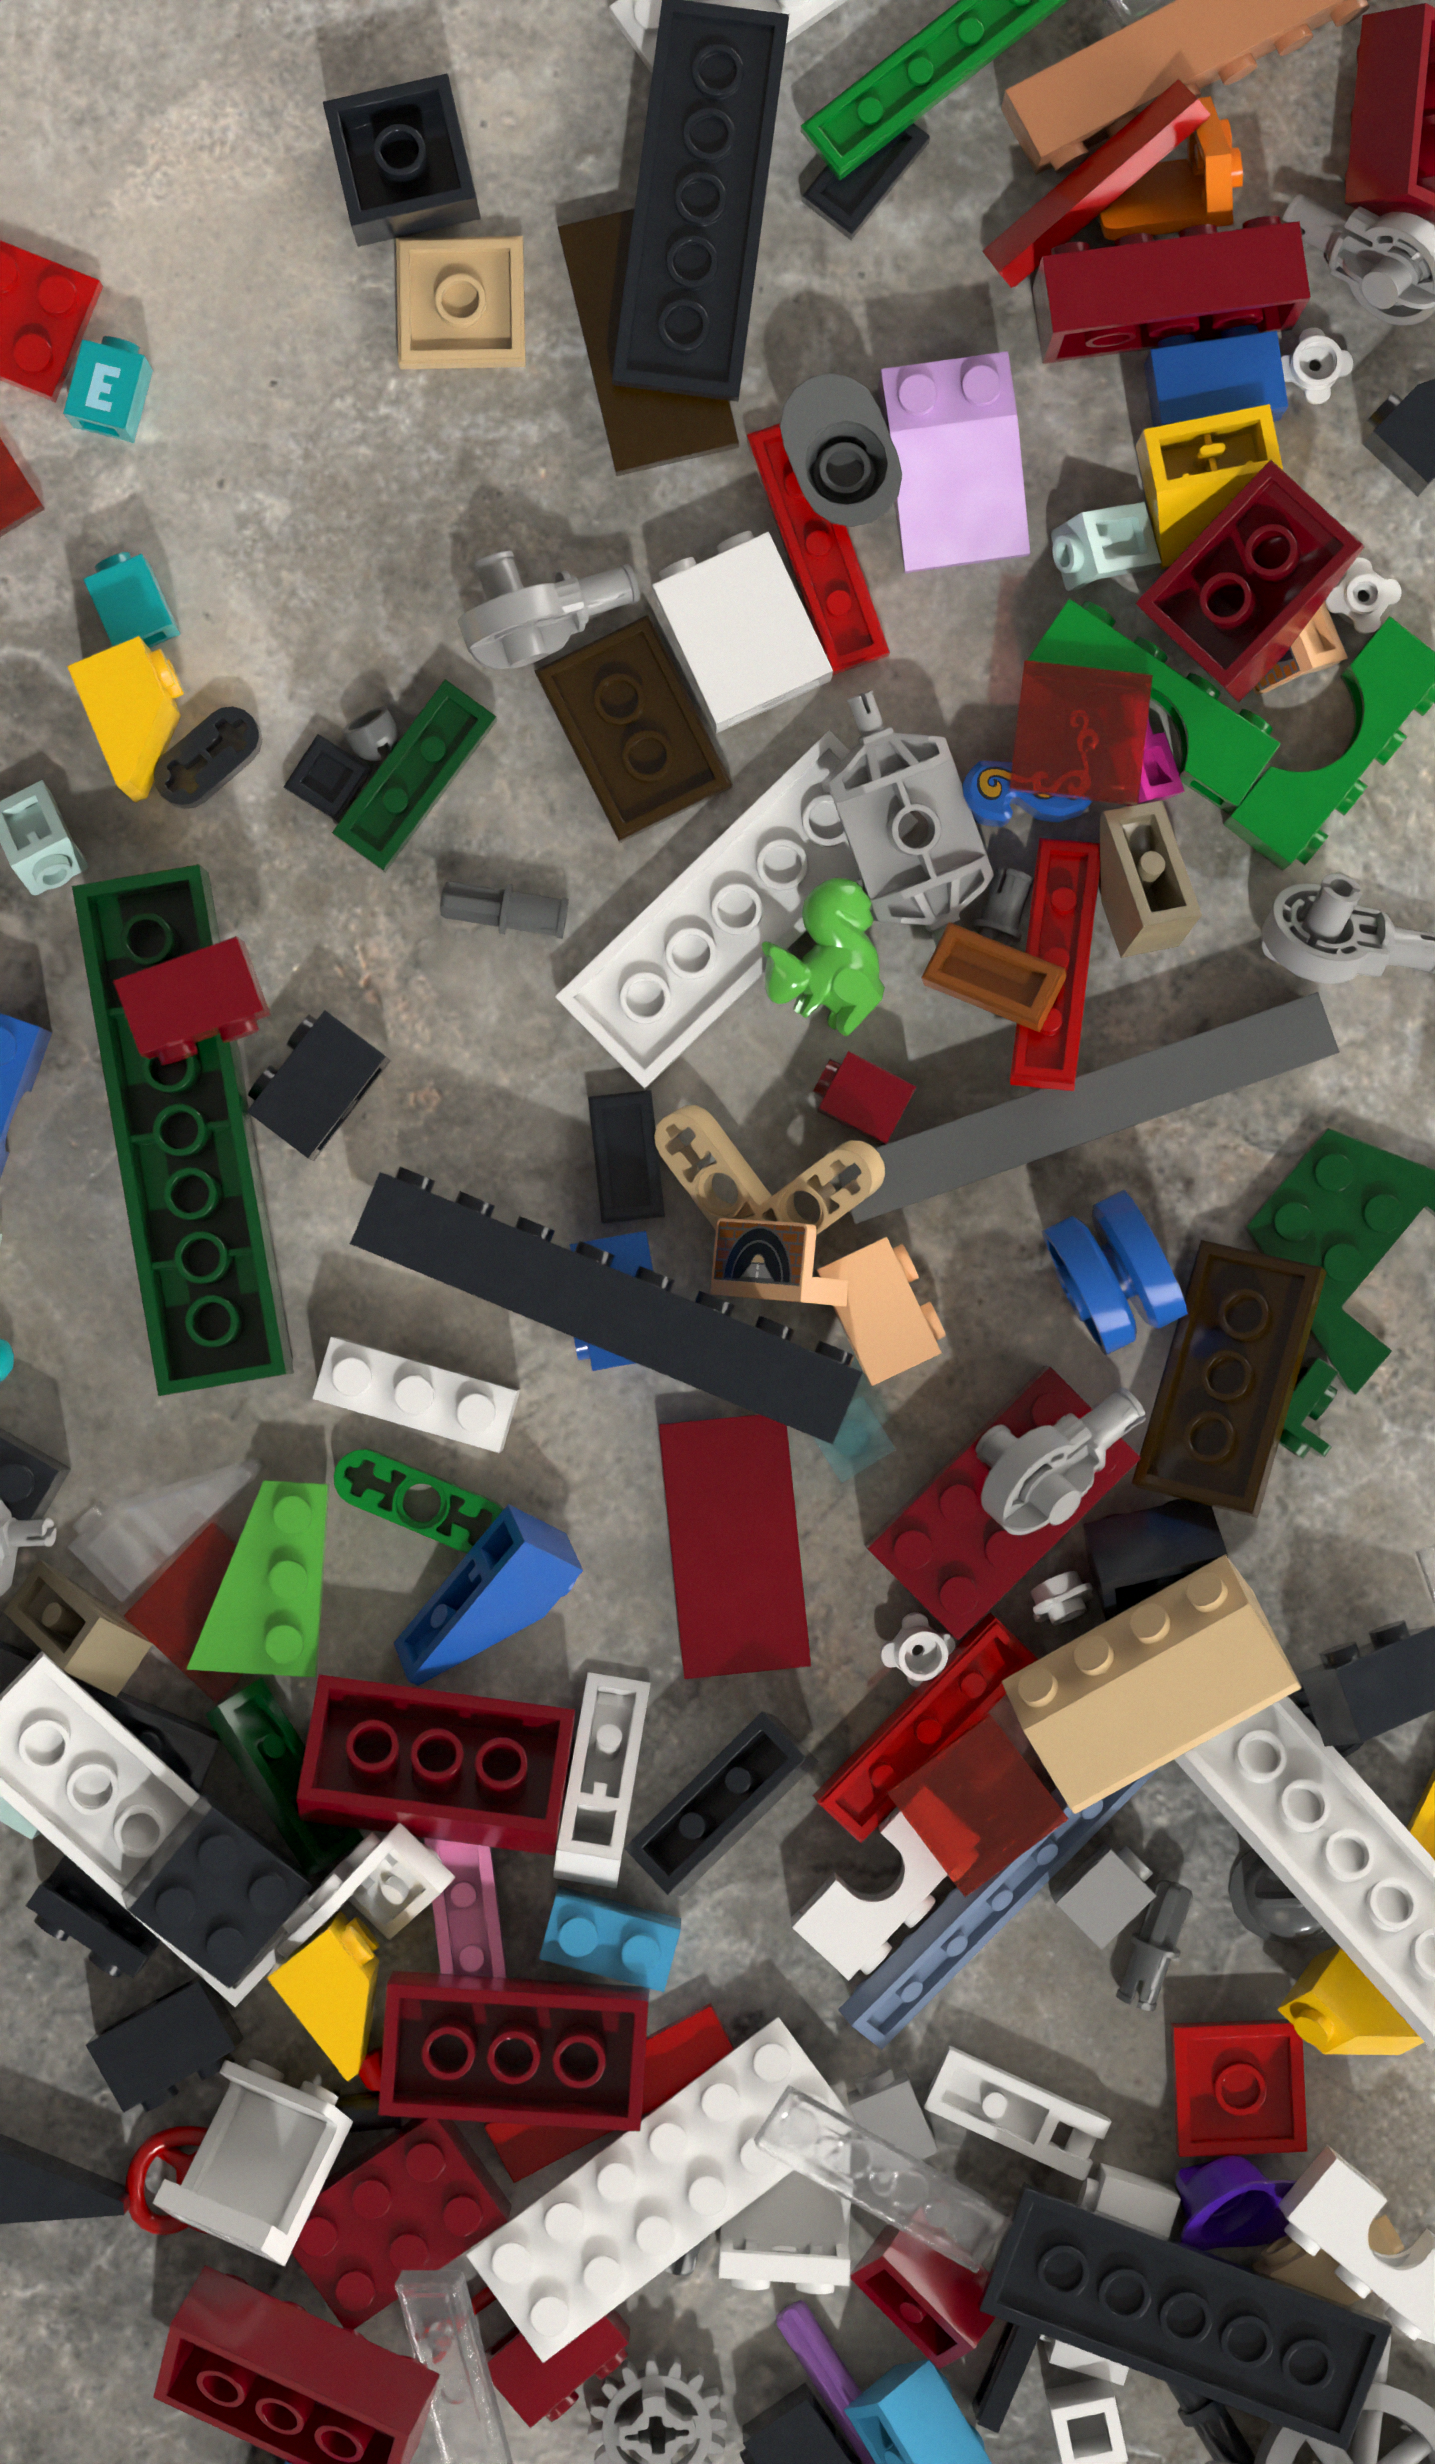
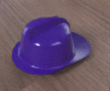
(1230, 2204)

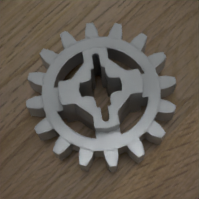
(681, 2421)

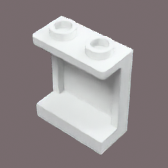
(742, 629)
(260, 2162)

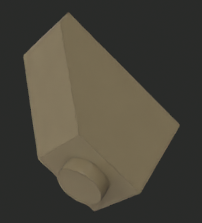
(1144, 880)
(77, 1629)

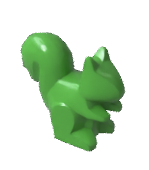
(839, 968)

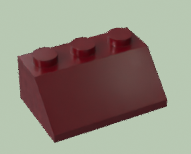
(1394, 114)

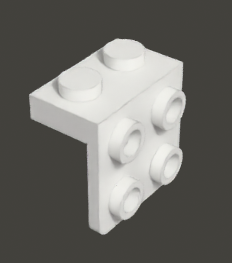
(382, 1879)
(789, 2235)

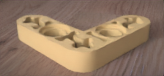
(753, 1198)

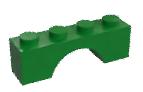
(1218, 747)
(1287, 807)

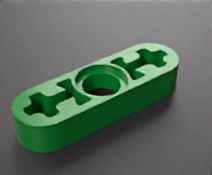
(384, 1470)

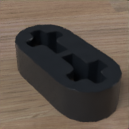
(197, 746)

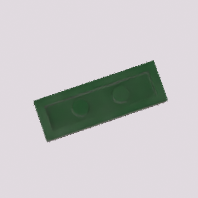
(415, 775)
(272, 1763)

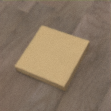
(460, 302)

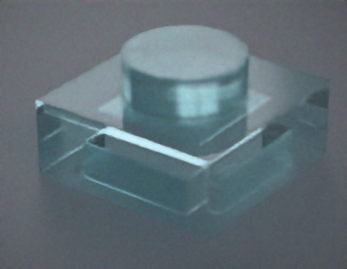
(858, 1442)

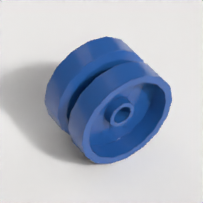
(1123, 1268)

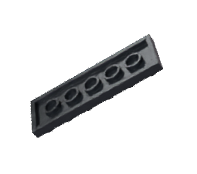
(700, 199)
(1185, 2316)

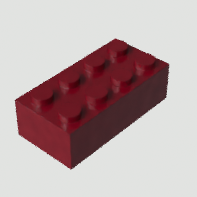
(1169, 287)
(947, 1543)
(436, 1764)
(514, 2051)
(291, 2378)

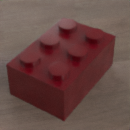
(395, 2209)

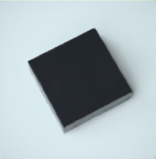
(328, 778)

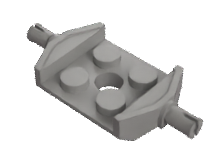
(874, 791)

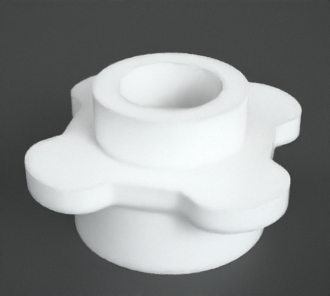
(1333, 361)
(1363, 615)
(1061, 1598)
(931, 1659)

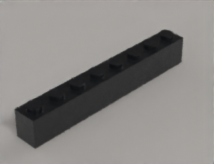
(607, 1307)

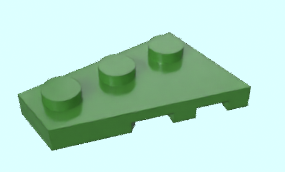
(273, 1588)

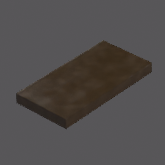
(640, 424)
(1229, 1378)

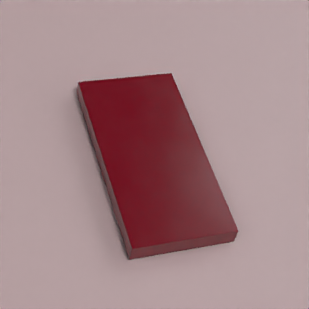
(734, 1546)

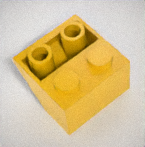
(1198, 469)

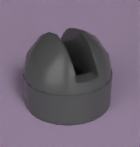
(370, 732)

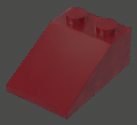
(1252, 580)

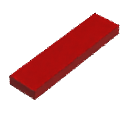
(1096, 182)
(820, 562)
(1060, 934)
(923, 1726)
(672, 2061)

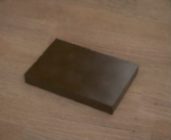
(633, 729)

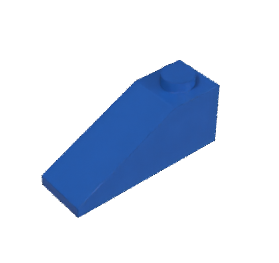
(493, 1592)

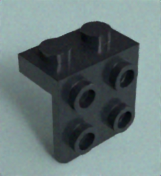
(80, 1908)

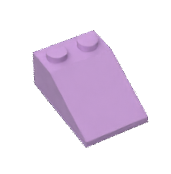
(957, 461)

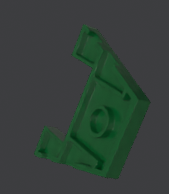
(1343, 1214)

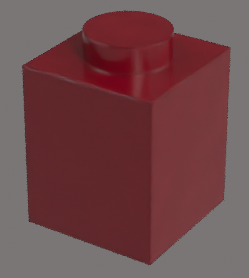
(863, 1097)

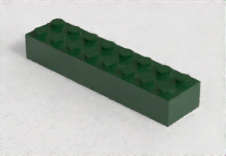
(183, 1149)

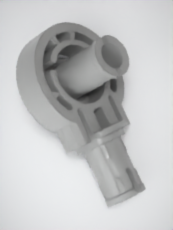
(1361, 254)
(536, 621)
(1339, 934)
(1052, 1466)

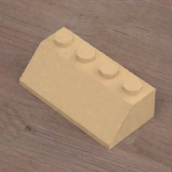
(1150, 1684)

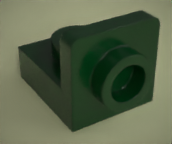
(1310, 1398)

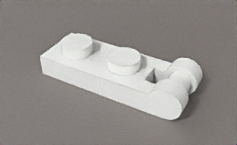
(1014, 2112)

